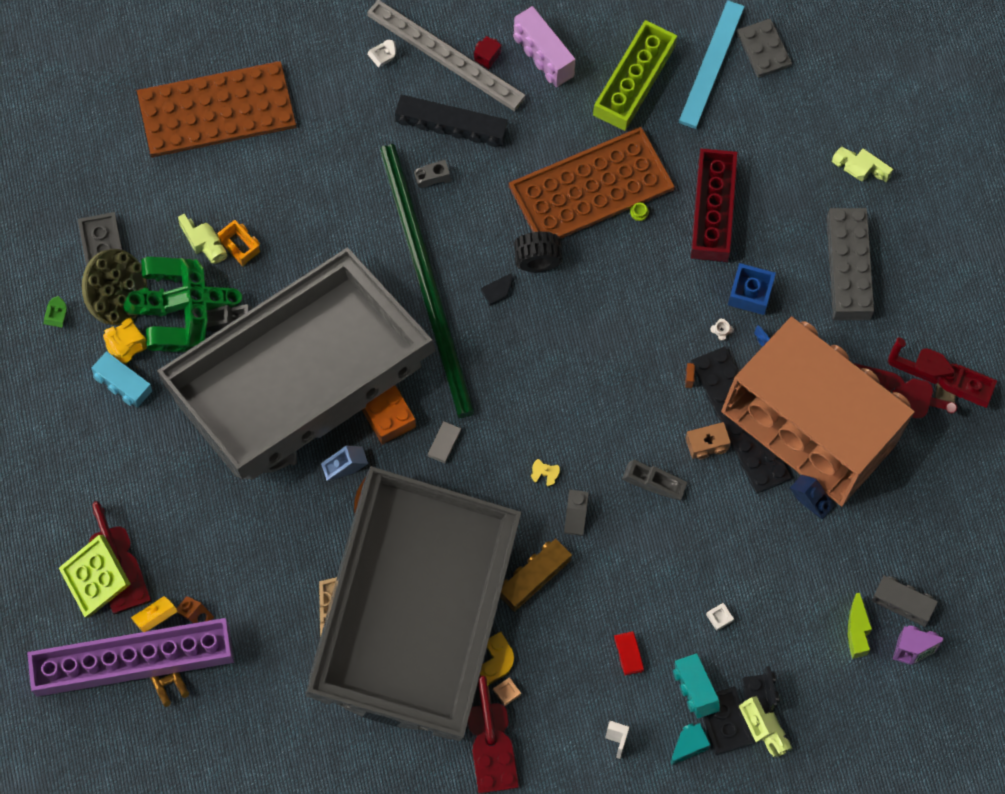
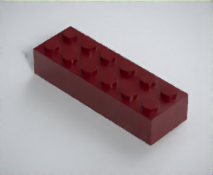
(714, 205)

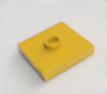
(154, 614)

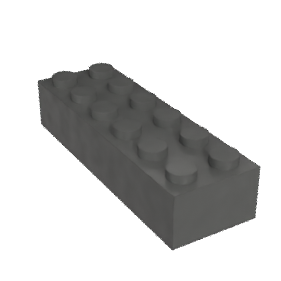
(850, 264)

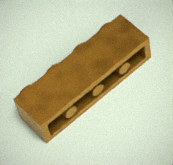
(534, 574)

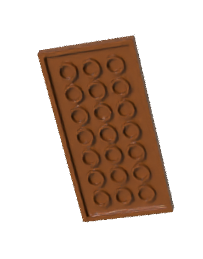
(216, 109)
(592, 185)

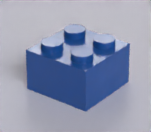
(751, 289)

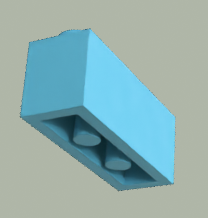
(121, 380)

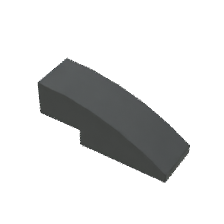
(224, 315)
(654, 480)

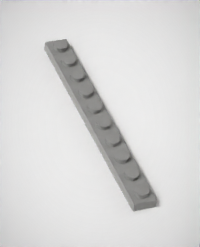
(446, 55)

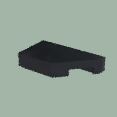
(497, 290)

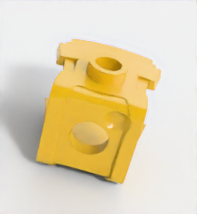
(124, 341)

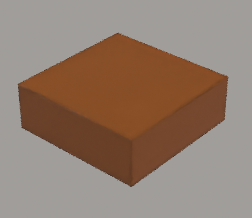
(689, 377)

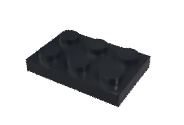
(728, 727)

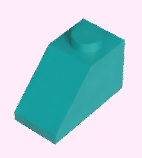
(690, 743)

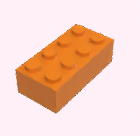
(389, 415)

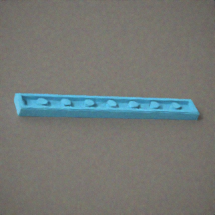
(711, 64)

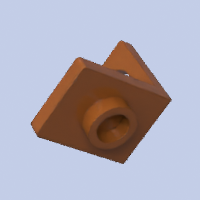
(192, 609)

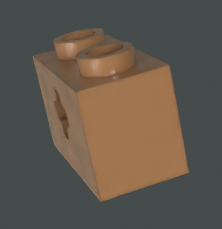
(714, 433)

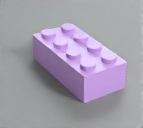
(544, 47)

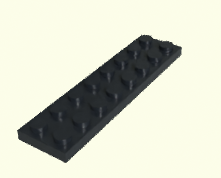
(760, 464)

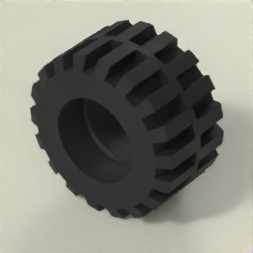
(538, 251)

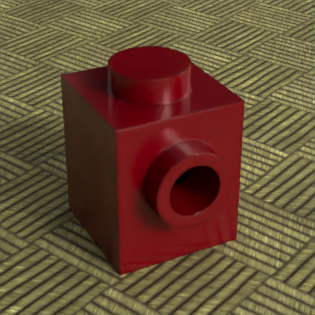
(487, 51)

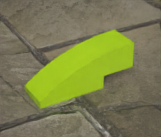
(858, 628)

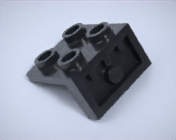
(763, 688)

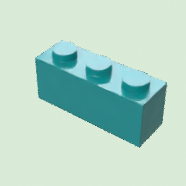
(696, 686)

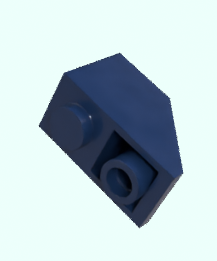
(812, 495)

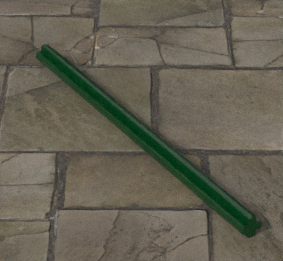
(427, 282)

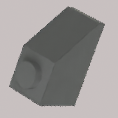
(576, 512)

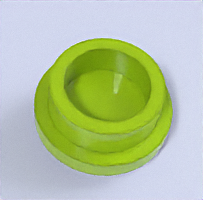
(639, 211)

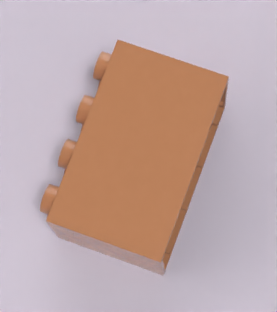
(817, 409)

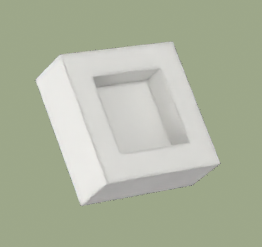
(719, 616)

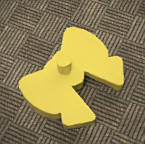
(551, 472)

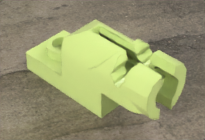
(862, 164)
(203, 239)
(765, 727)

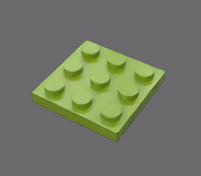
(94, 576)

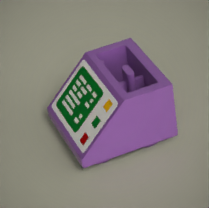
(915, 645)

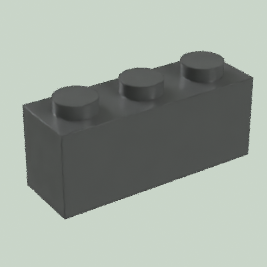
(904, 600)

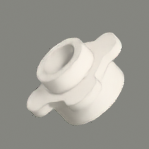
(722, 324)

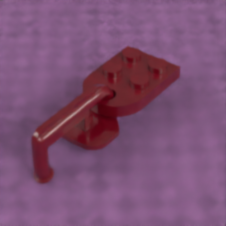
(951, 377)
(915, 391)
(118, 539)
(492, 764)

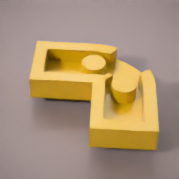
(502, 659)

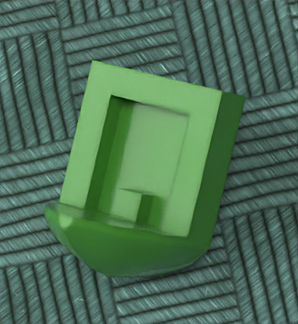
(55, 312)

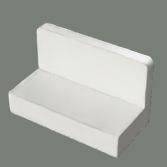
(617, 733)

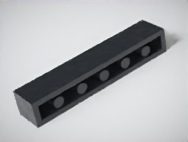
(451, 120)

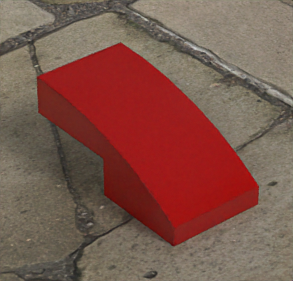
(628, 653)

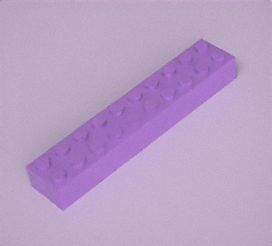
(130, 657)

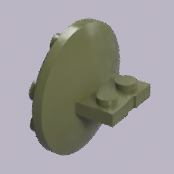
(108, 282)

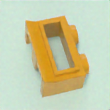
(242, 233)

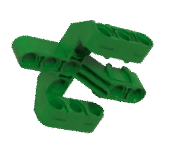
(185, 270)

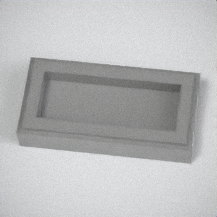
(444, 442)

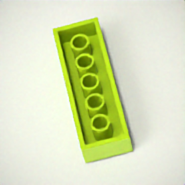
(635, 75)

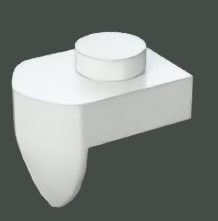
(383, 53)

